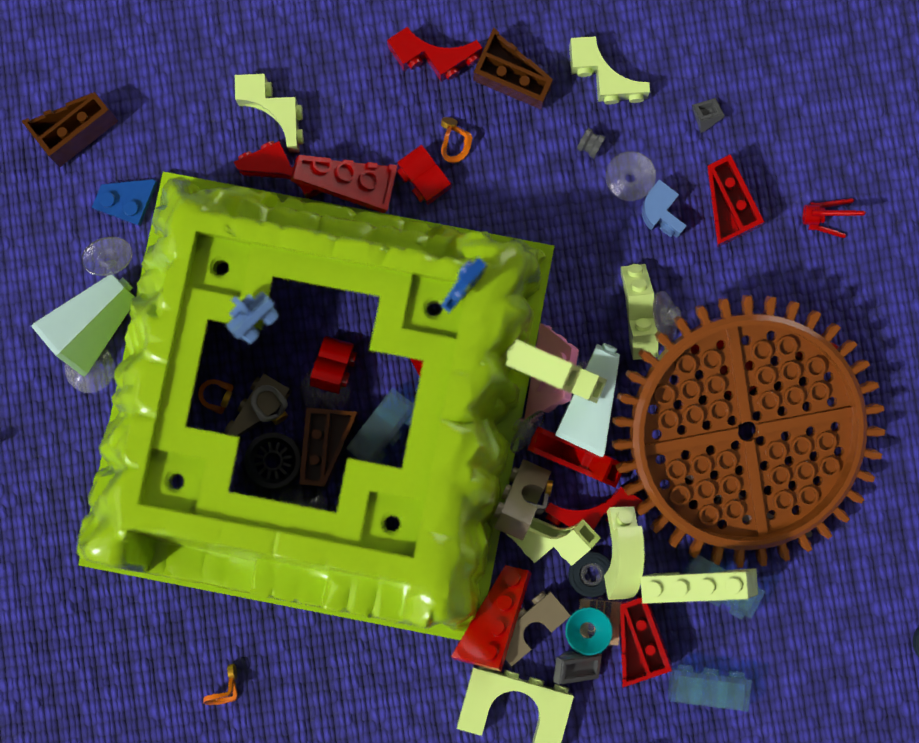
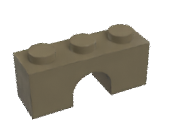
(516, 513)
(545, 611)

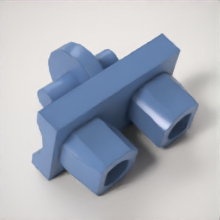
(248, 313)

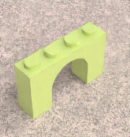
(555, 371)
(679, 587)
(488, 684)

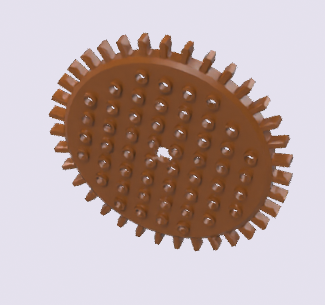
(814, 500)

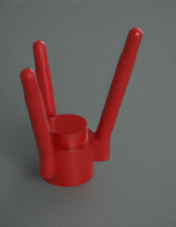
(815, 214)

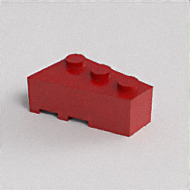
(731, 202)
(642, 643)

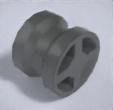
(591, 142)

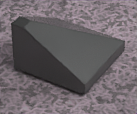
(707, 114)

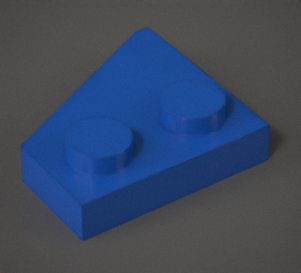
(125, 200)
(468, 277)

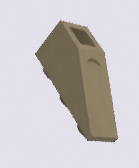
(266, 402)

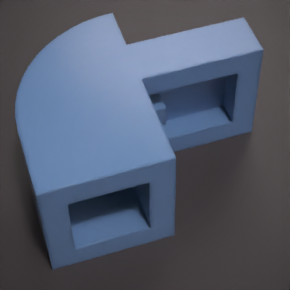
(655, 210)

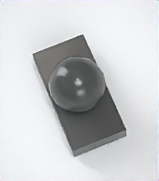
(576, 667)

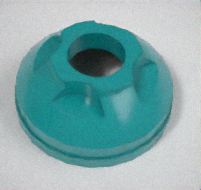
(598, 641)

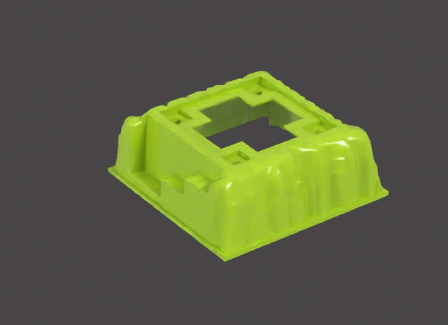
(459, 439)

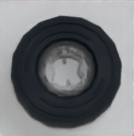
(579, 569)

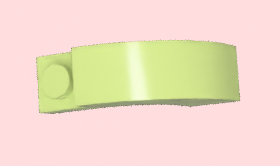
(627, 559)

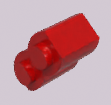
(424, 175)
(332, 365)

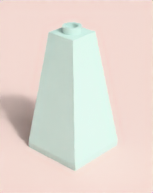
(86, 323)
(585, 421)

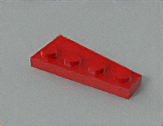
(355, 182)
(491, 630)

